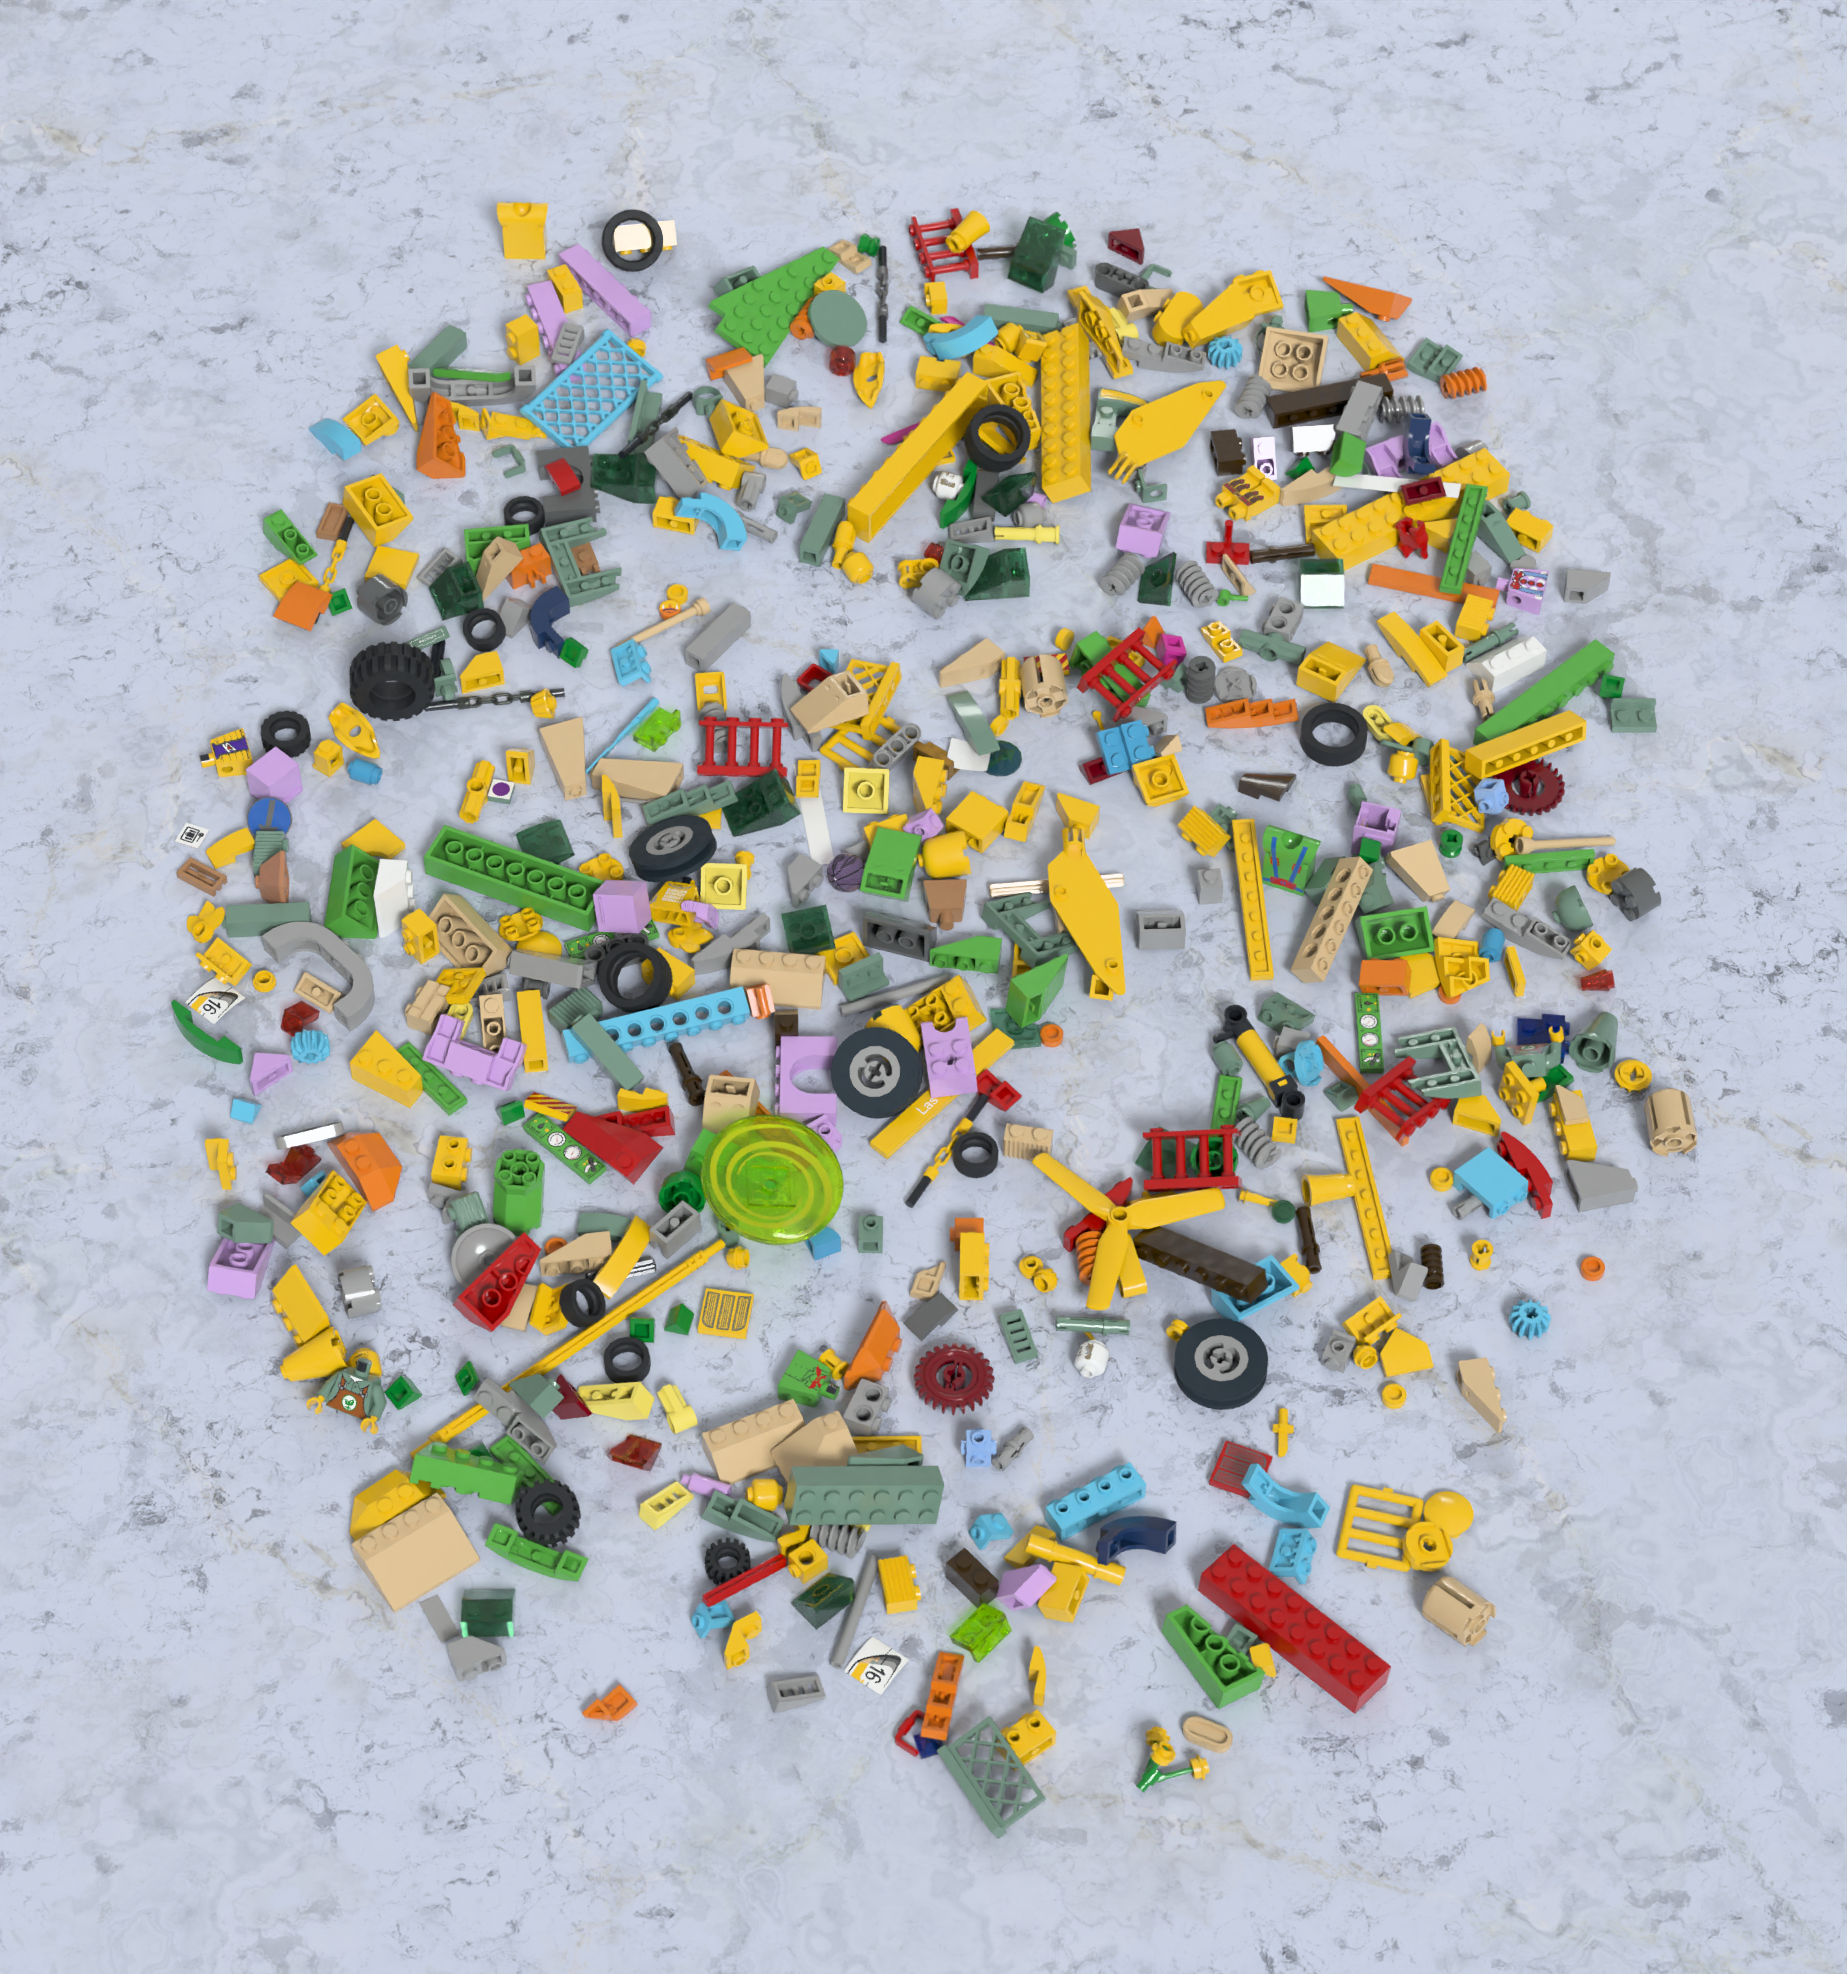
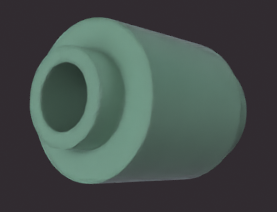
(1227, 1058)

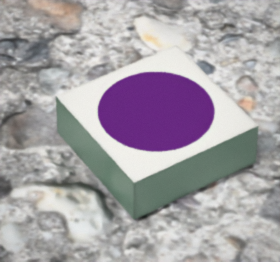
(501, 791)

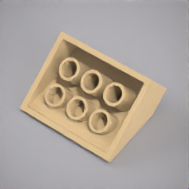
(415, 1552)

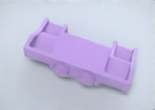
(1388, 457)
(473, 1061)

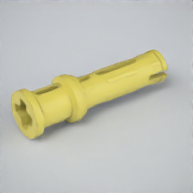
(1038, 534)

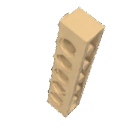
(1331, 920)

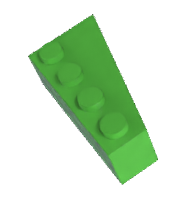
(1090, 652)
(1210, 1658)

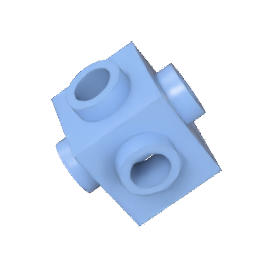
(1491, 796)
(978, 1448)

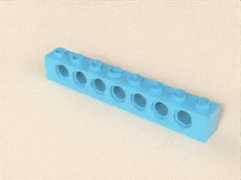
(732, 999)

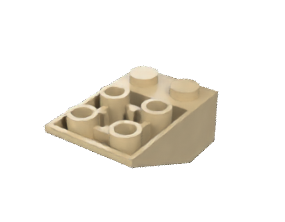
(832, 703)
(728, 1101)

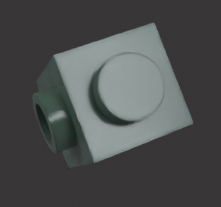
(870, 1234)

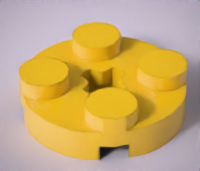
(1507, 829)
(1418, 1556)

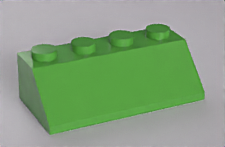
(351, 895)

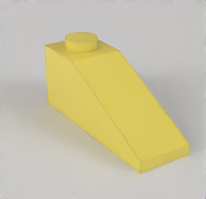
(618, 1400)

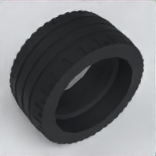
(657, 240)
(1011, 419)
(617, 959)

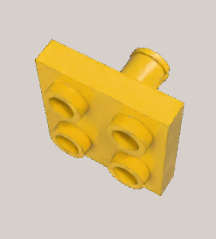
(1519, 1092)

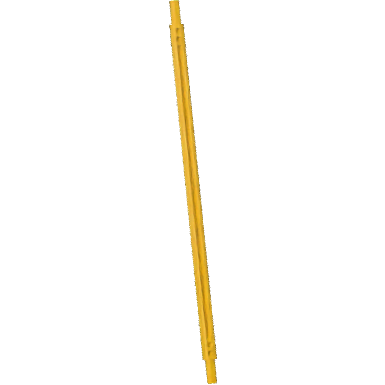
(582, 1339)

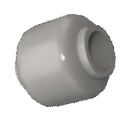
(1029, 515)

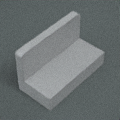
(283, 1230)

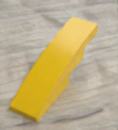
(1412, 648)

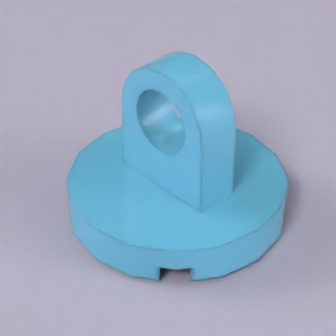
(1307, 1062)

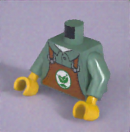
(1532, 1059)
(355, 1394)

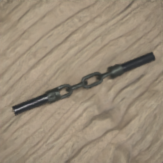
(670, 412)
(464, 702)

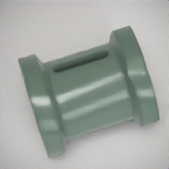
(1519, 501)
(727, 1235)

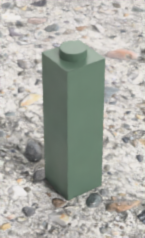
(1030, 320)
(441, 350)
(822, 530)
(260, 918)
(606, 1052)

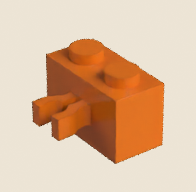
(533, 567)

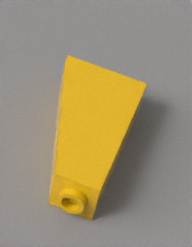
(1221, 317)

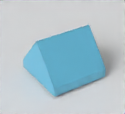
(829, 659)
(245, 1110)

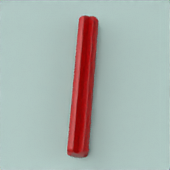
(744, 1580)

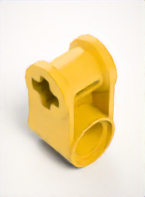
(916, 571)

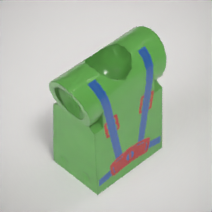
(1288, 859)

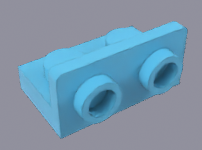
(631, 662)
(1293, 1554)

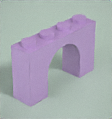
(798, 1055)

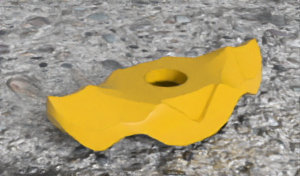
(869, 365)
(344, 720)

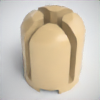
(1036, 691)
(1670, 1122)
(1457, 1610)

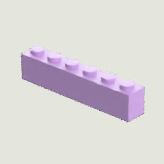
(606, 291)
(550, 320)

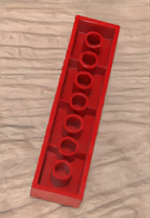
(1294, 1628)

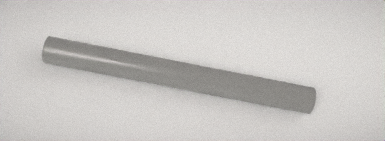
(893, 995)
(855, 1612)

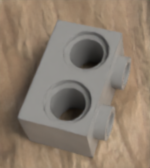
(1284, 618)
(862, 1408)

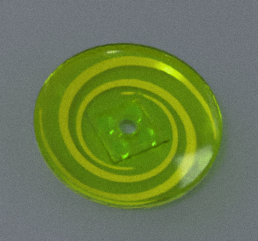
(776, 1151)

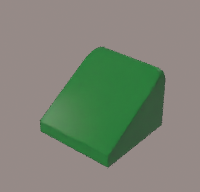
(403, 1392)

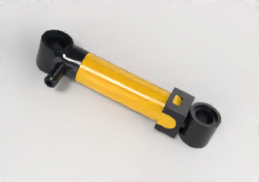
(1281, 1087)

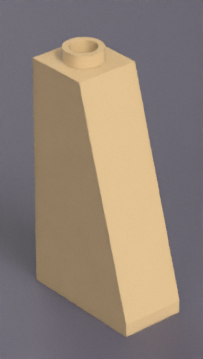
(566, 754)
(639, 778)

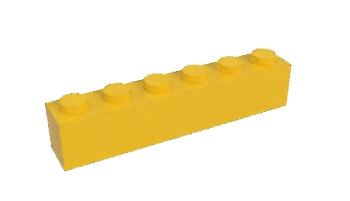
(1525, 744)

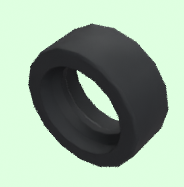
(525, 503)
(478, 616)
(975, 1139)
(594, 1298)
(623, 1345)

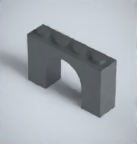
(575, 505)

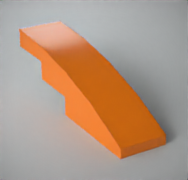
(1251, 715)
(942, 1696)

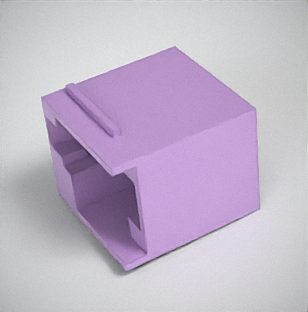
(274, 776)
(1378, 824)
(622, 906)

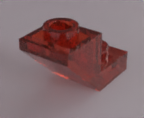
(296, 1165)

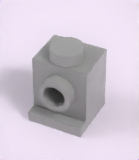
(1338, 1351)

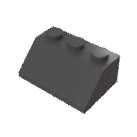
(898, 935)

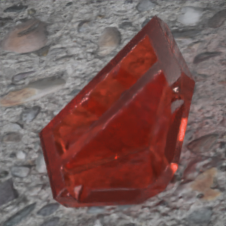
(636, 1452)

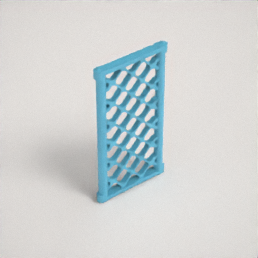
(590, 357)

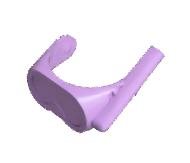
(704, 912)

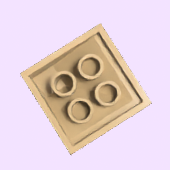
(1293, 359)
(819, 1443)

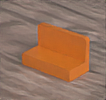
(719, 363)

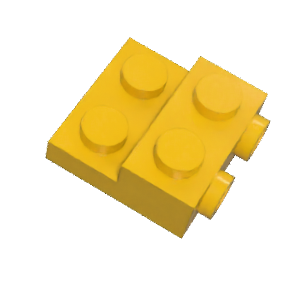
(1259, 292)

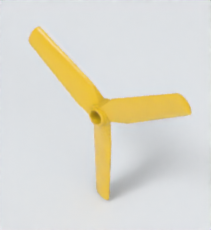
(1140, 1215)

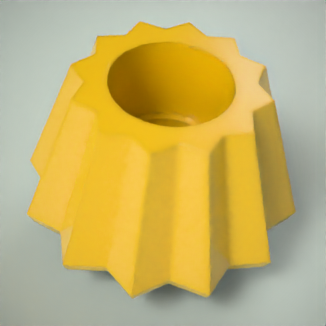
(544, 704)

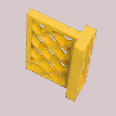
(878, 700)
(1442, 783)

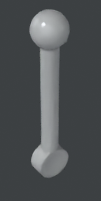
(636, 801)

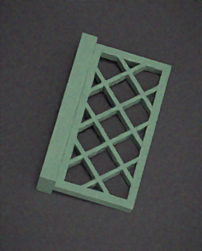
(970, 1783)

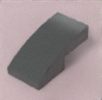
(930, 1315)

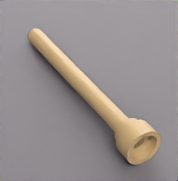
(699, 607)
(1525, 845)

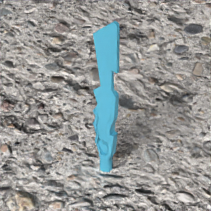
(648, 708)

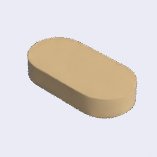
(1207, 1734)

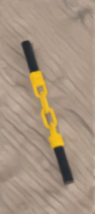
(339, 548)
(932, 1172)

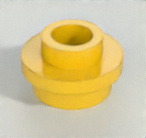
(260, 978)
(1029, 1272)

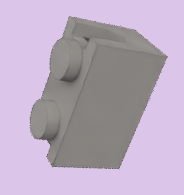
(675, 1229)

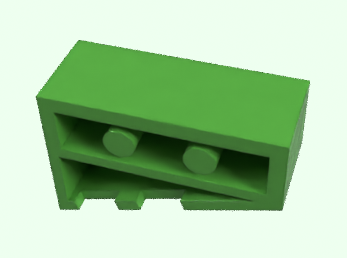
(480, 538)

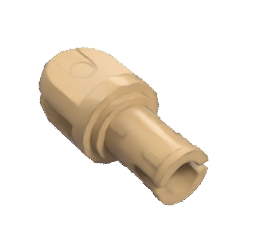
(771, 458)
(1379, 667)
(1483, 699)

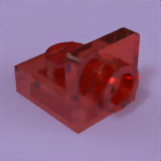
(297, 1017)

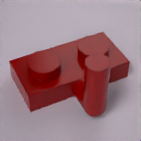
(1236, 551)

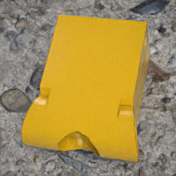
(523, 229)

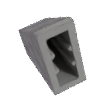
(1599, 1185)

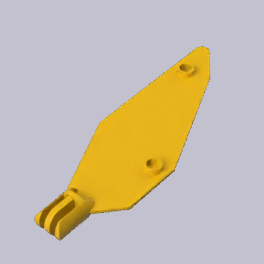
(1162, 426)
(1087, 909)

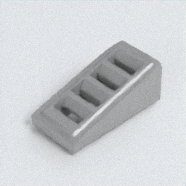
(568, 332)
(984, 534)
(440, 560)
(493, 983)
(785, 1702)

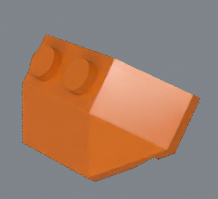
(369, 1166)
(875, 1350)

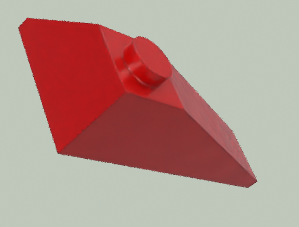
(495, 1291)

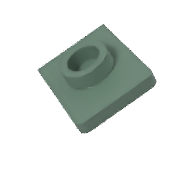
(1145, 491)

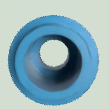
(365, 771)
(1492, 945)

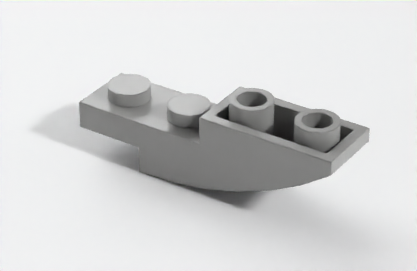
(1171, 358)
(790, 696)
(1529, 934)
(720, 950)
(519, 1417)

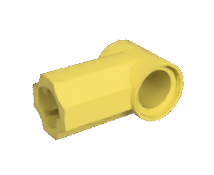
(1122, 326)
(678, 1413)

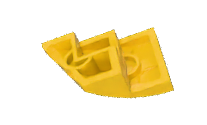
(1460, 965)

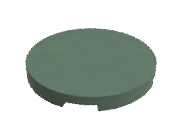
(837, 319)

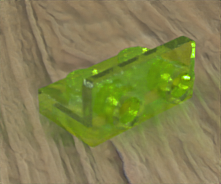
(658, 729)
(982, 1631)

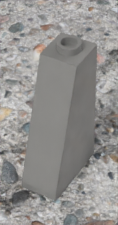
(553, 968)

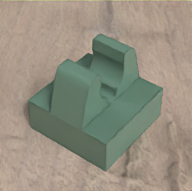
(1174, 682)

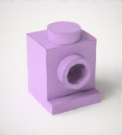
(924, 824)
(827, 1131)

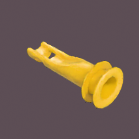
(1255, 1198)

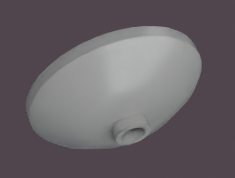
(474, 1247)

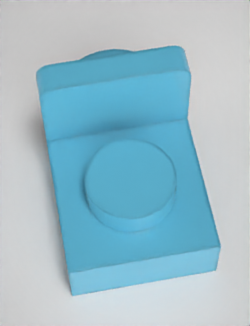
(711, 1618)

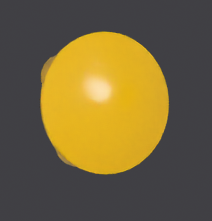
(603, 868)
(1604, 871)
(520, 925)
(542, 942)
(1449, 1512)

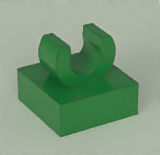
(573, 652)
(1611, 686)

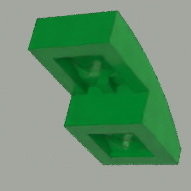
(1556, 1076)

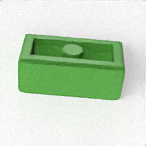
(918, 320)

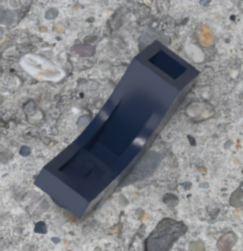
(1416, 444)
(545, 611)
(1135, 1533)

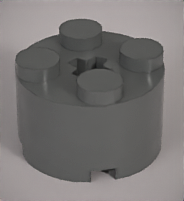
(381, 599)
(1635, 893)

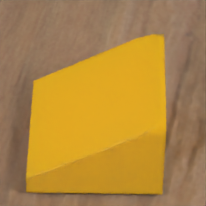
(1263, 1658)

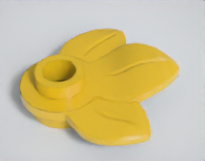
(206, 922)
(689, 937)

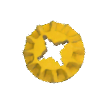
(1642, 1072)

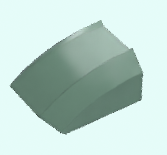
(964, 563)

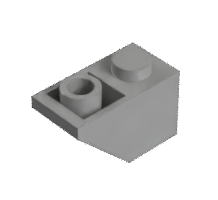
(1585, 585)
(1154, 720)
(803, 878)
(474, 1656)

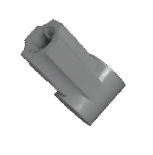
(751, 487)

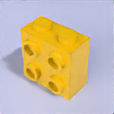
(979, 820)
(973, 1266)

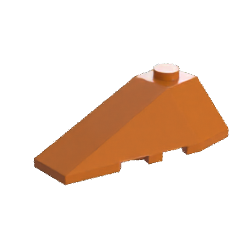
(1374, 300)
(438, 447)

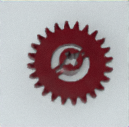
(1529, 777)
(957, 1394)

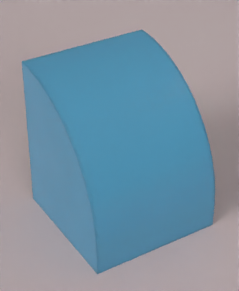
(824, 1244)

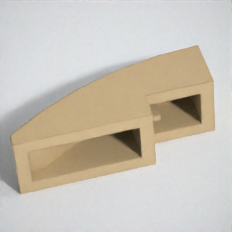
(1308, 488)

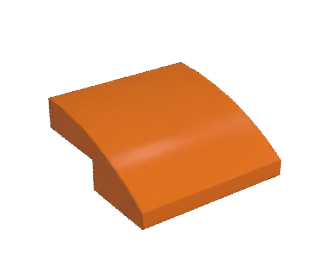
(302, 605)

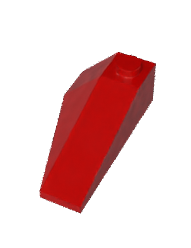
(619, 1147)

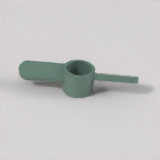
(1420, 748)

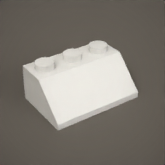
(1509, 662)
(393, 895)

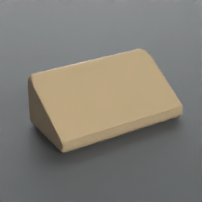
(1236, 577)
(1168, 745)
(318, 992)

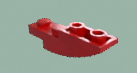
(1531, 1168)
(1119, 1195)

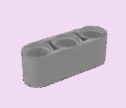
(901, 743)

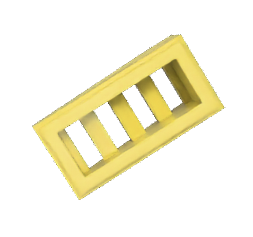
(653, 1515)

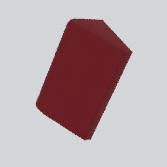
(1422, 491)
(1095, 771)

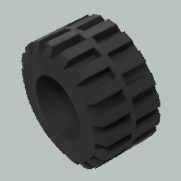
(545, 1493)

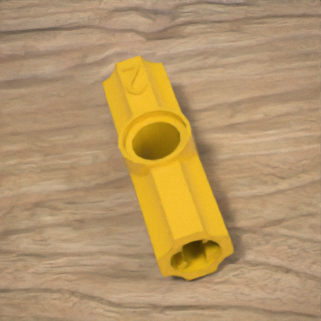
(1010, 688)
(477, 792)

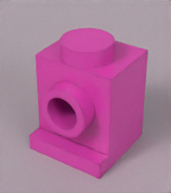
(1170, 648)

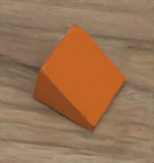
(1152, 632)

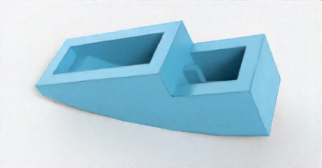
(336, 438)

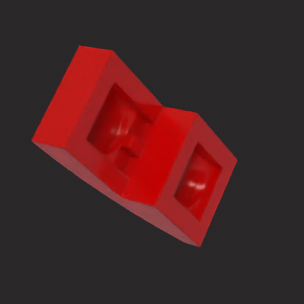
(562, 476)
(1000, 1094)

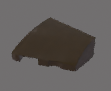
(1266, 784)

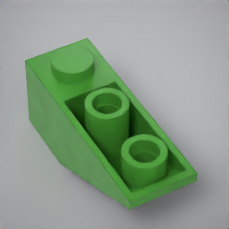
(287, 538)
(971, 954)

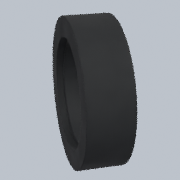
(1330, 755)

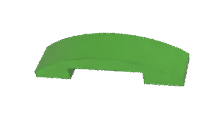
(535, 1557)

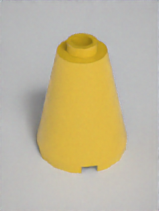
(317, 1358)

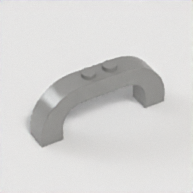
(472, 391)
(312, 937)

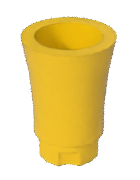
(967, 232)
(1326, 1188)

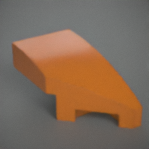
(612, 1707)

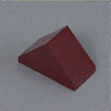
(1128, 244)
(572, 1404)

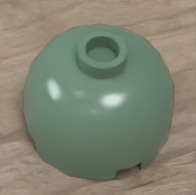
(1571, 910)

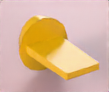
(989, 435)

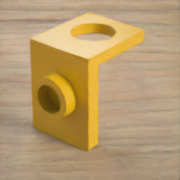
(486, 426)

